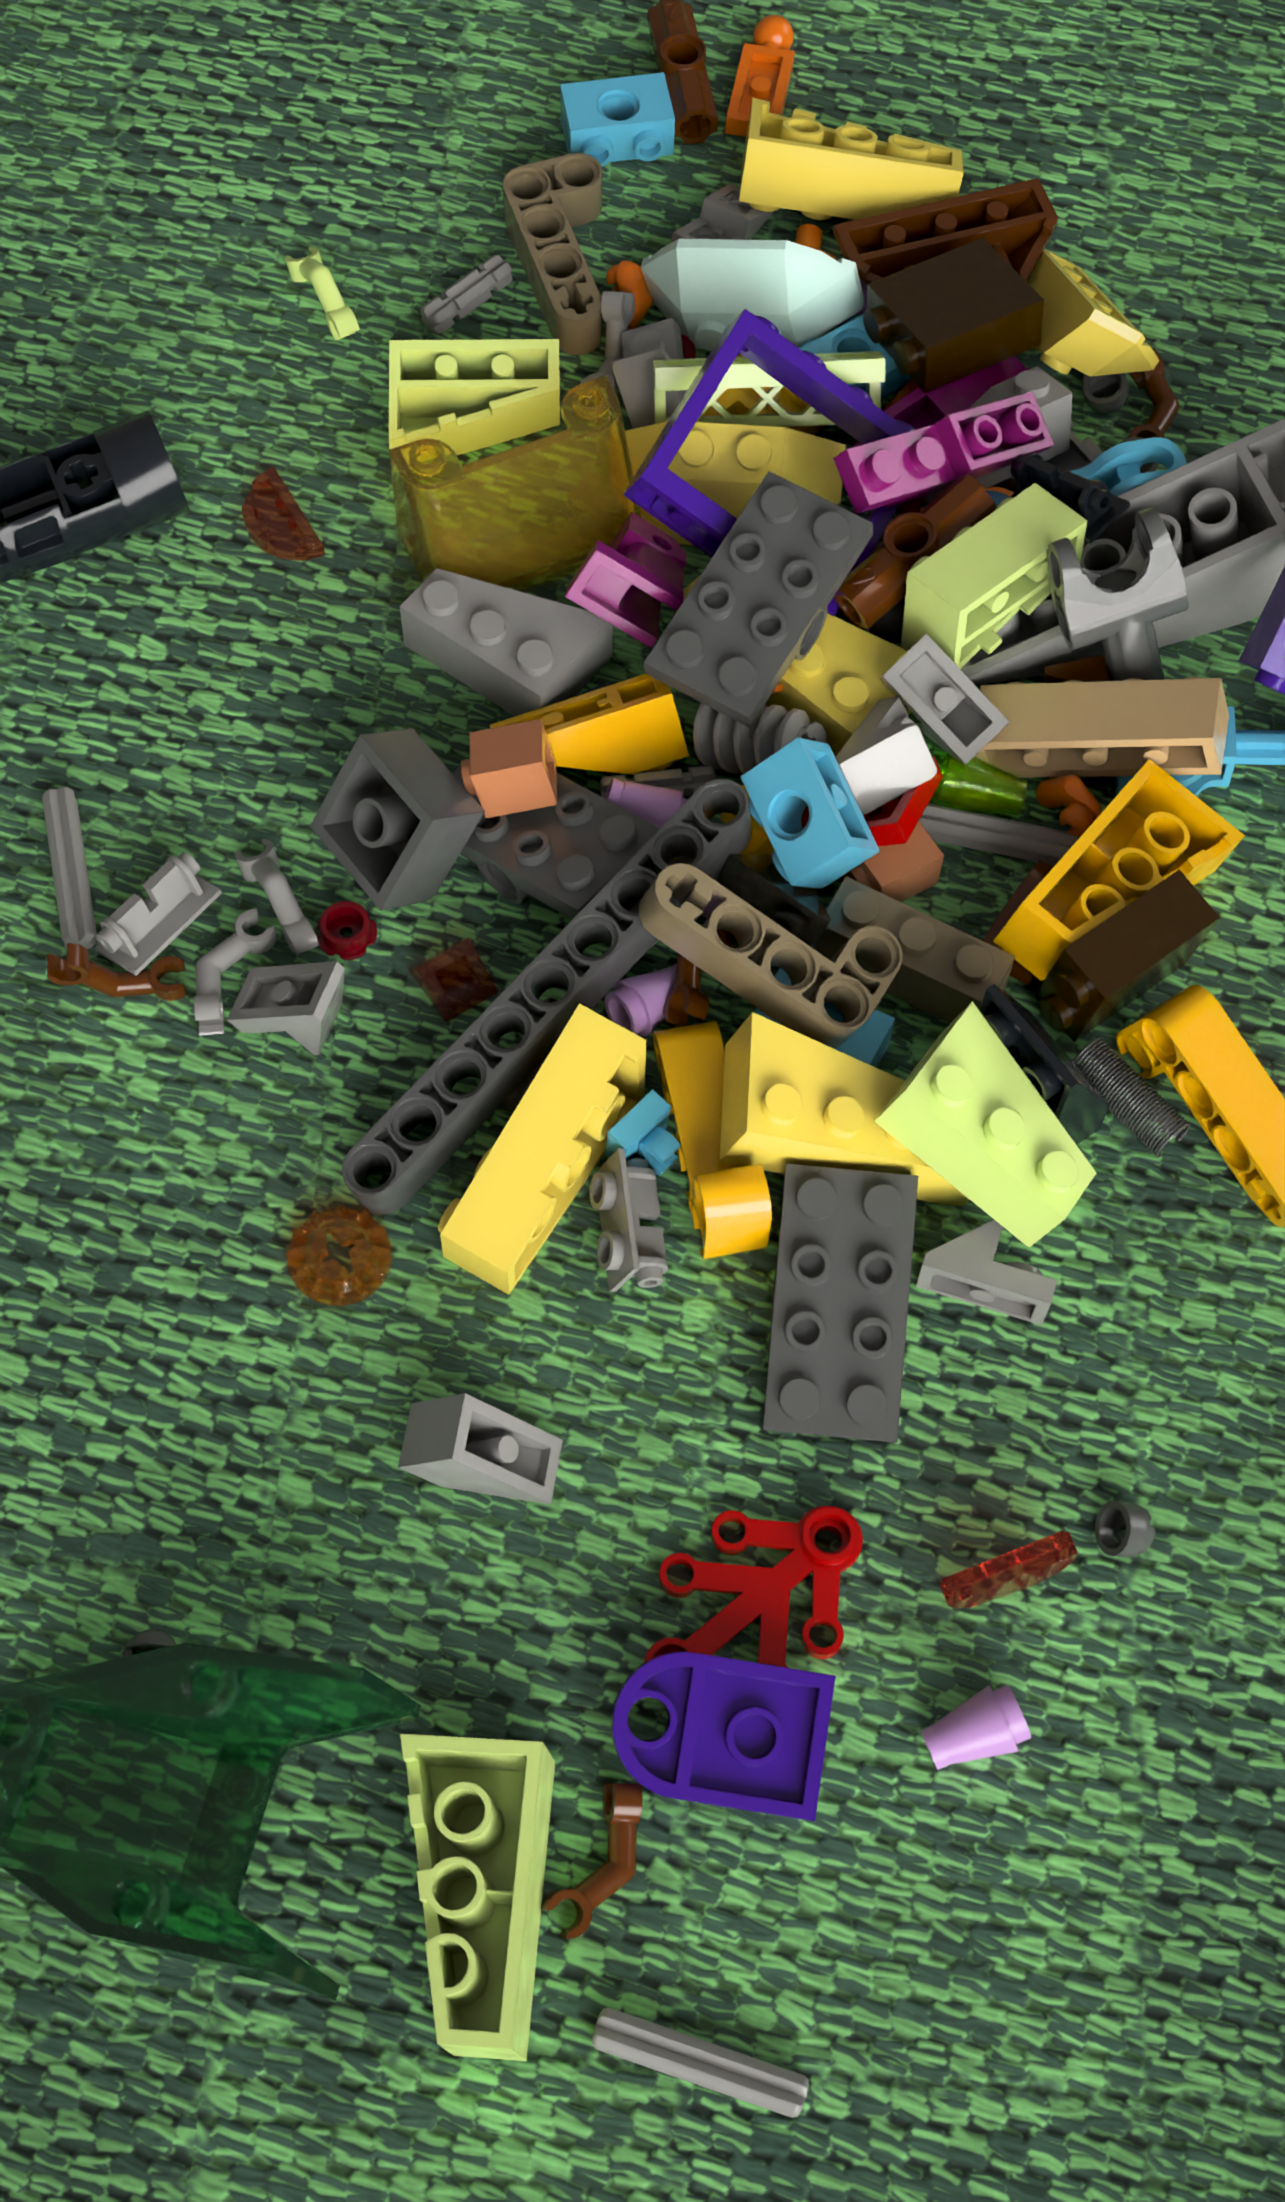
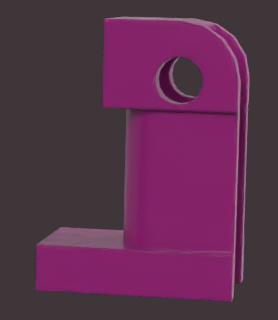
(631, 579)

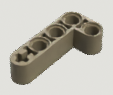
(539, 210)
(765, 945)

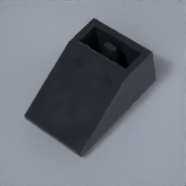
(1046, 1065)

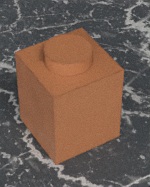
(511, 769)
(902, 868)

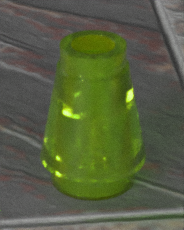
(980, 787)

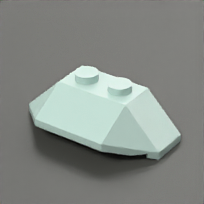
(714, 280)

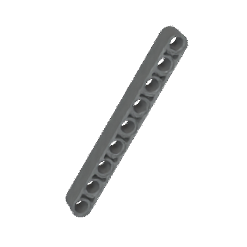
(540, 1022)

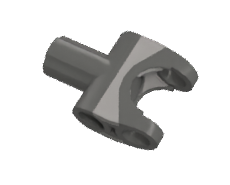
(1122, 600)

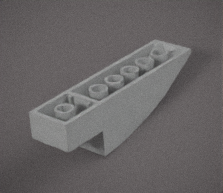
(1228, 536)

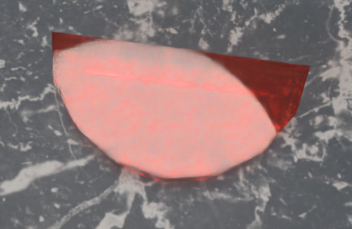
(277, 521)
(1009, 1572)

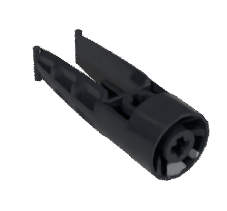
(85, 495)

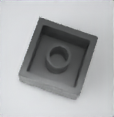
(396, 818)

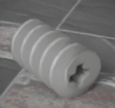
(737, 748)

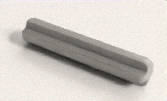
(996, 834)
(69, 867)
(700, 2062)

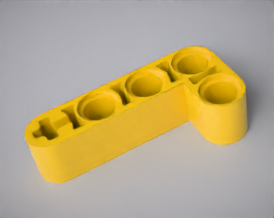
(1221, 1085)
(724, 1198)

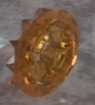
(328, 1281)

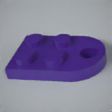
(732, 1734)

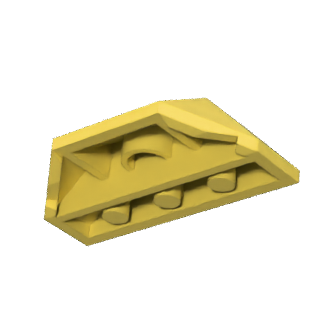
(1083, 325)
(733, 460)

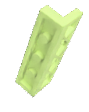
(847, 366)

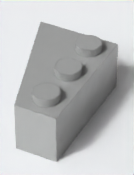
(505, 641)

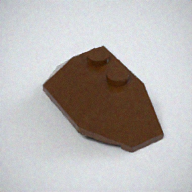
(1010, 218)

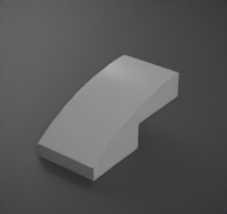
(724, 218)

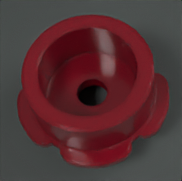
(345, 916)

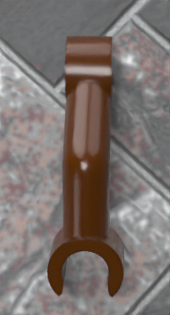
(1161, 396)
(81, 970)
(686, 995)
(621, 1813)

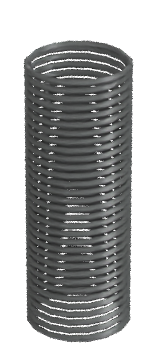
(1139, 1093)

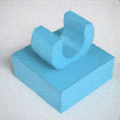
(644, 1134)

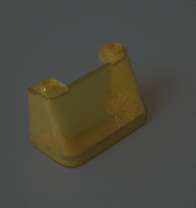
(523, 510)

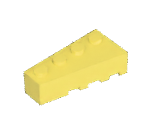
(812, 1107)
(545, 1150)

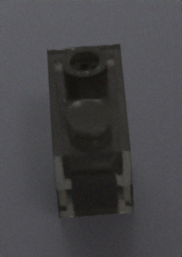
(762, 886)

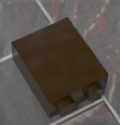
(953, 315)
(1125, 956)

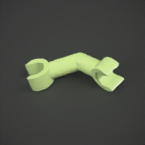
(339, 316)

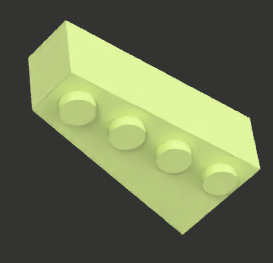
(482, 1896)

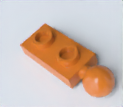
(762, 72)

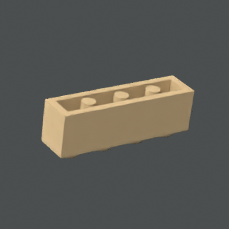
(1109, 727)

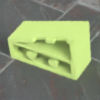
(472, 390)
(987, 575)
(988, 1130)

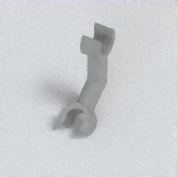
(617, 313)
(266, 870)
(208, 969)

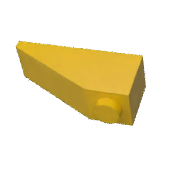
(614, 728)

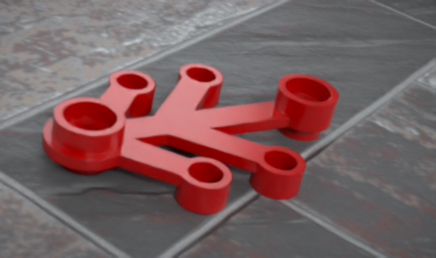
(765, 1589)

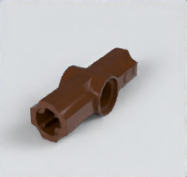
(683, 60)
(881, 577)

